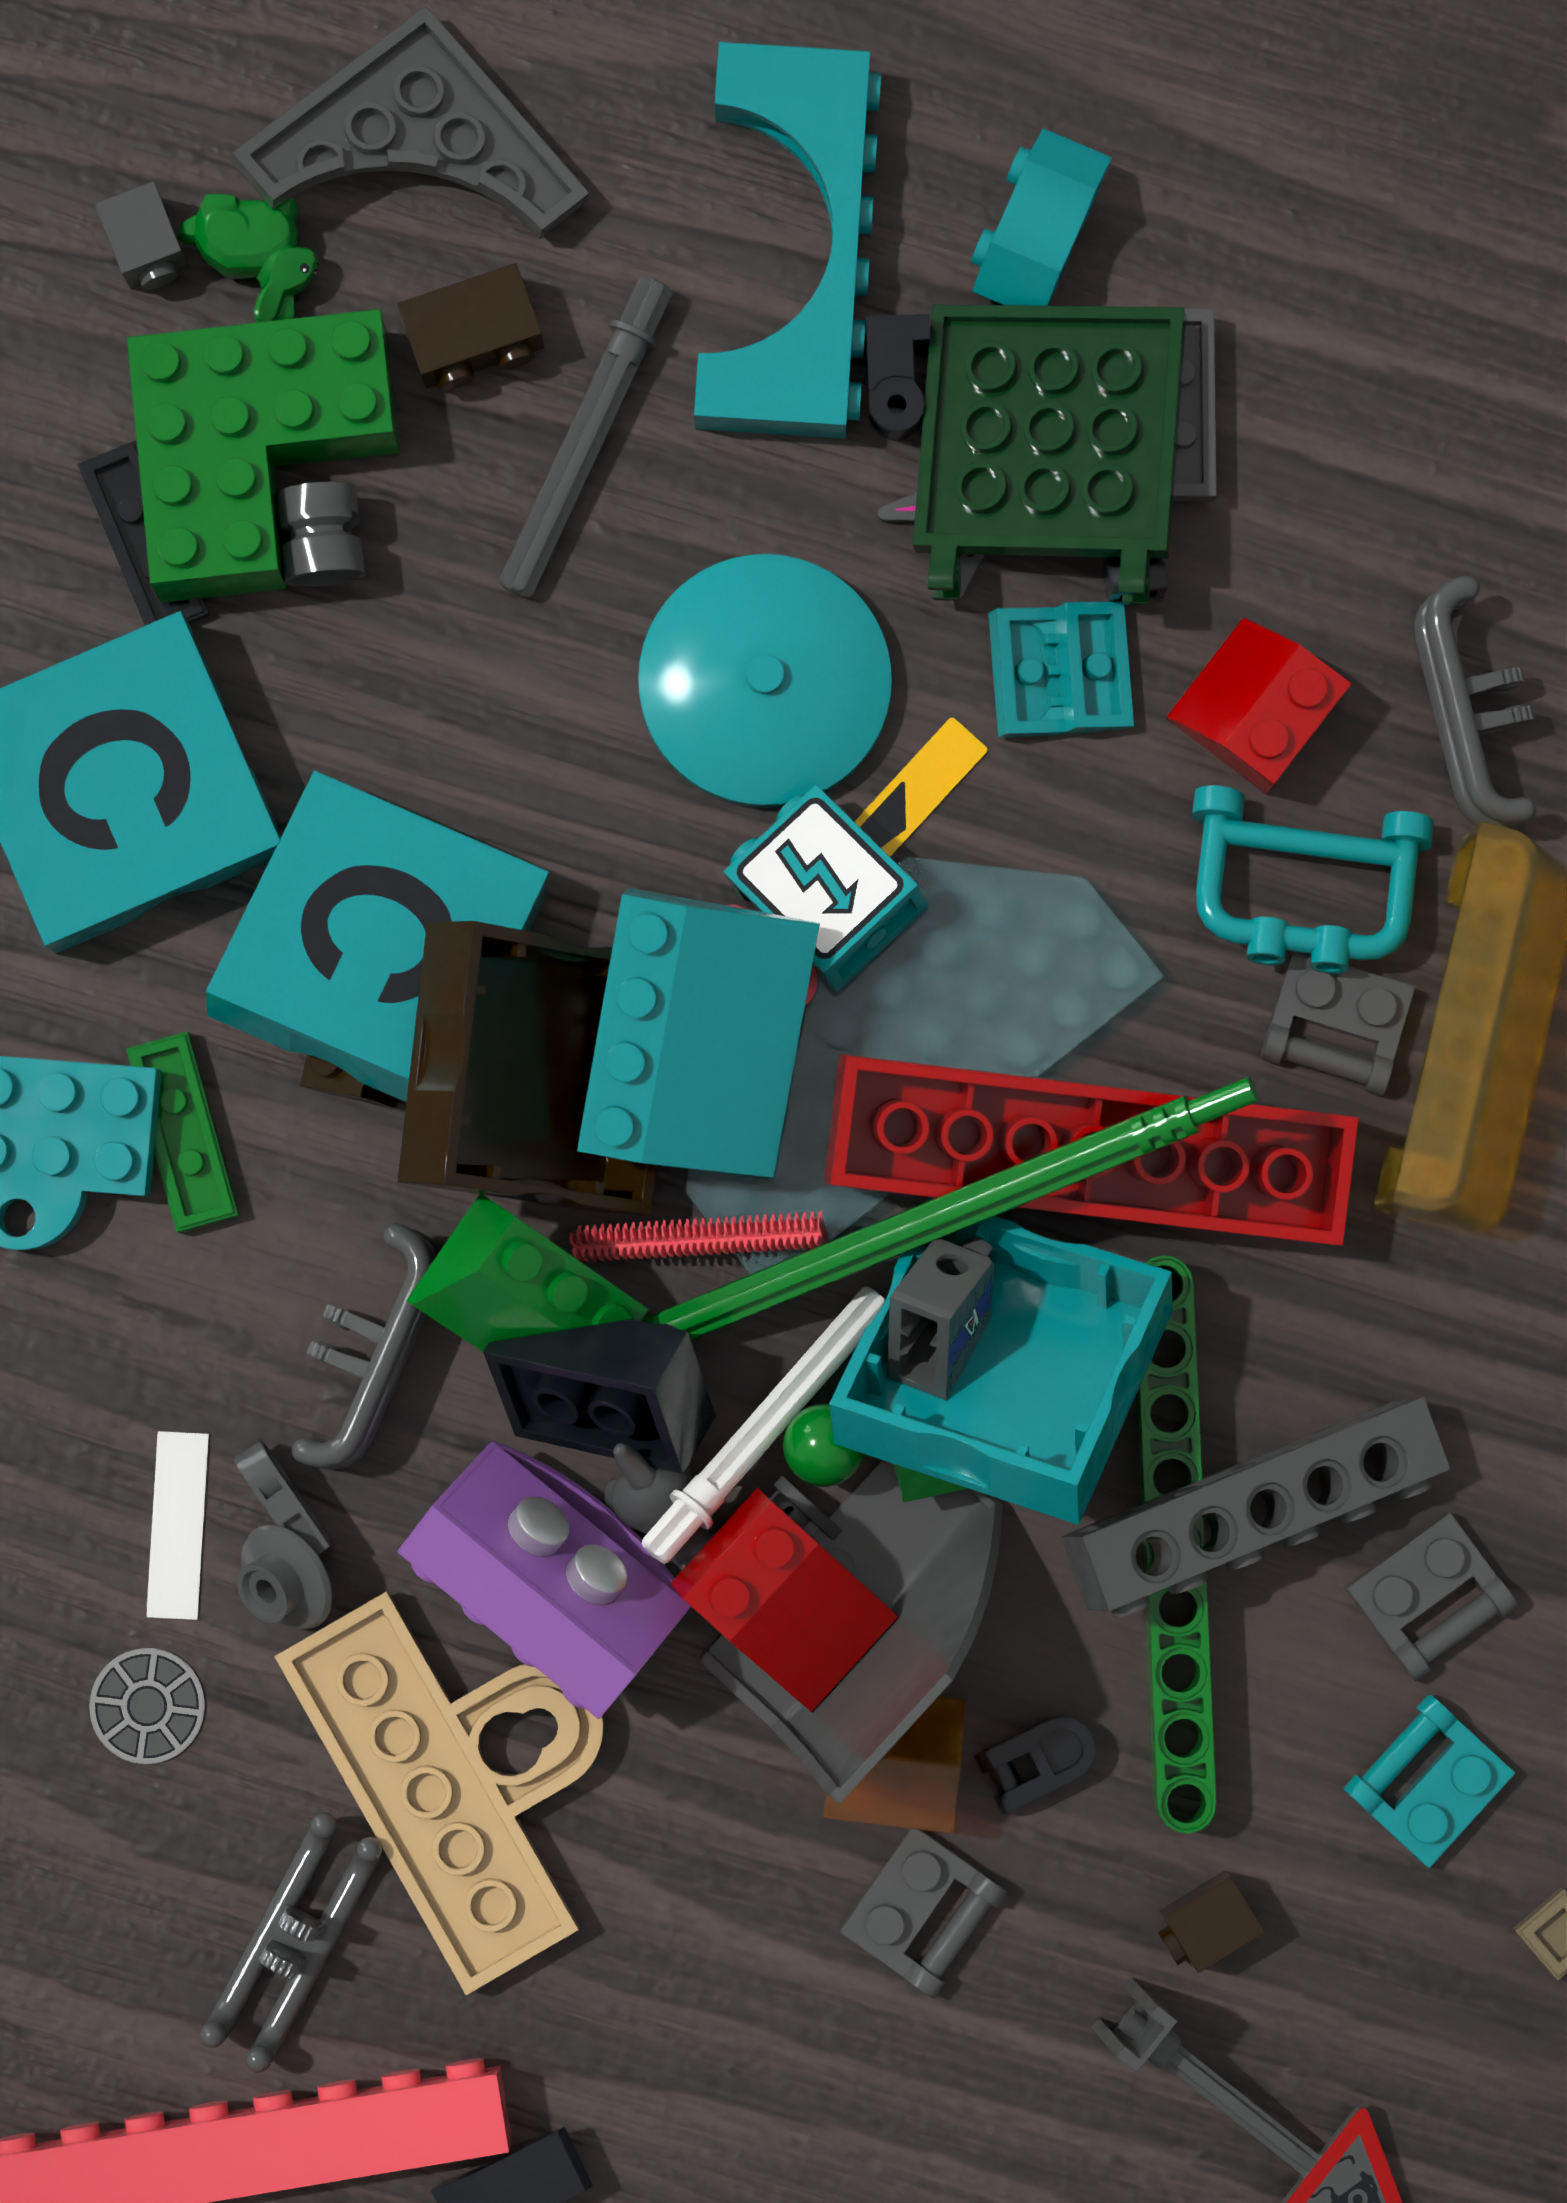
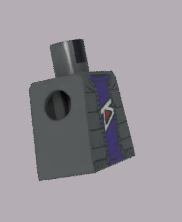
(945, 1287)

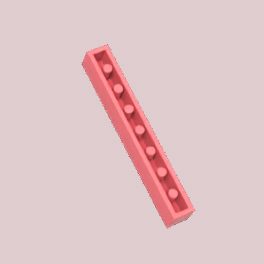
(268, 2145)

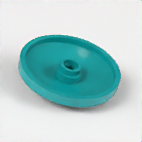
(764, 680)

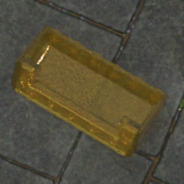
(1483, 1035)

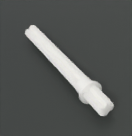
(708, 1490)

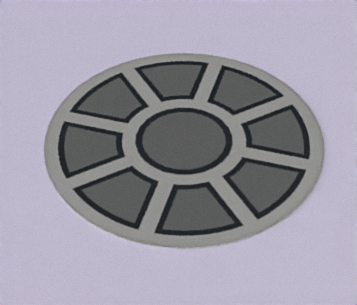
(147, 1706)

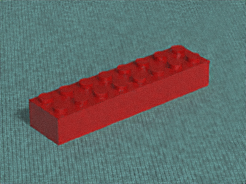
(950, 1126)

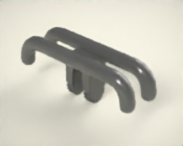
(1453, 712)
(385, 1367)
(292, 1943)

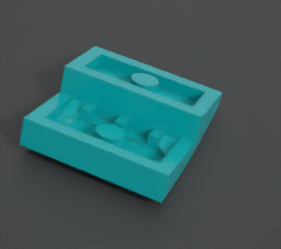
(1061, 669)

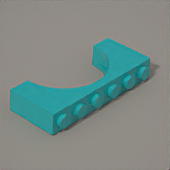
(817, 111)

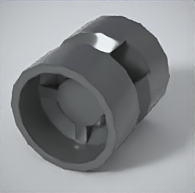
(320, 534)

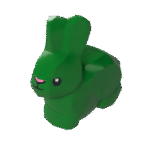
(254, 242)

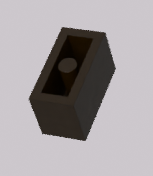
(471, 327)

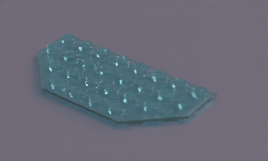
(985, 979)

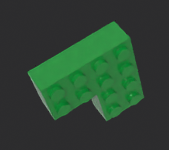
(229, 409)

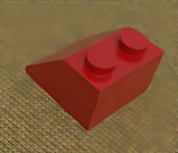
(1258, 702)

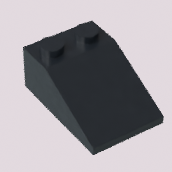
(605, 1389)

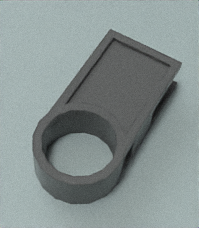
(280, 1495)

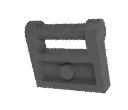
(1346, 1003)
(1417, 1579)
(905, 1897)

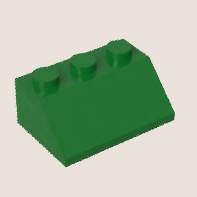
(512, 1282)

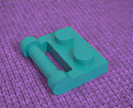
(1444, 1795)

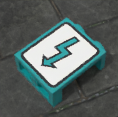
(832, 873)

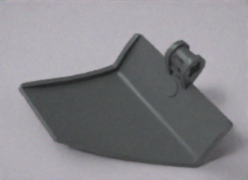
(933, 1570)

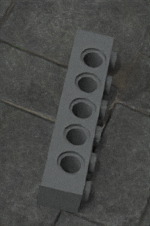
(1106, 1550)

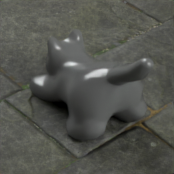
(644, 1497)

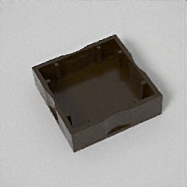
(507, 1072)

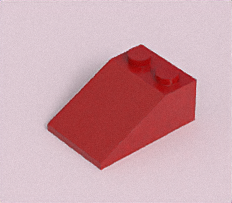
(783, 1600)

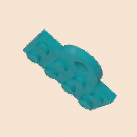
(71, 1134)

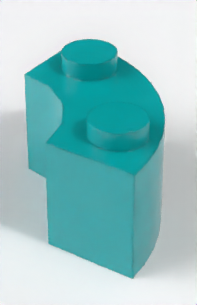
(1041, 222)

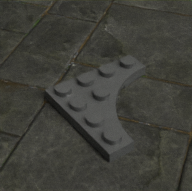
(420, 110)

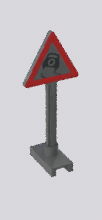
(1344, 2171)

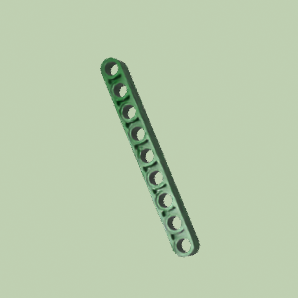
(1192, 1636)

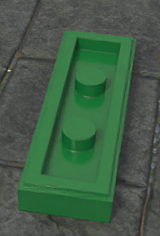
(187, 1136)

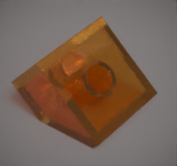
(915, 1779)

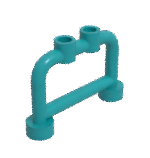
(1269, 937)

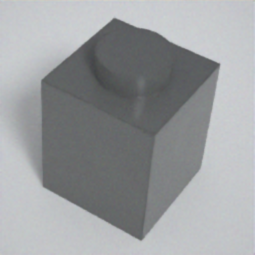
(142, 237)

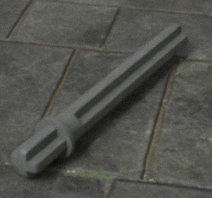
(586, 435)

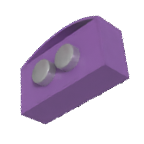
(547, 1573)

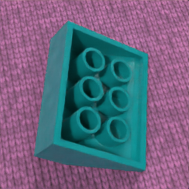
(697, 1035)

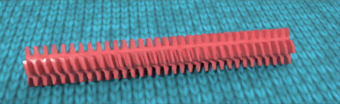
(699, 1239)

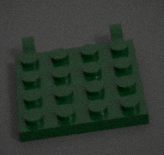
(1049, 437)

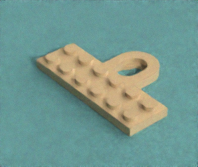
(431, 1792)

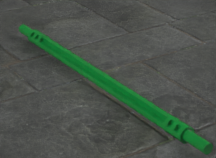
(955, 1210)

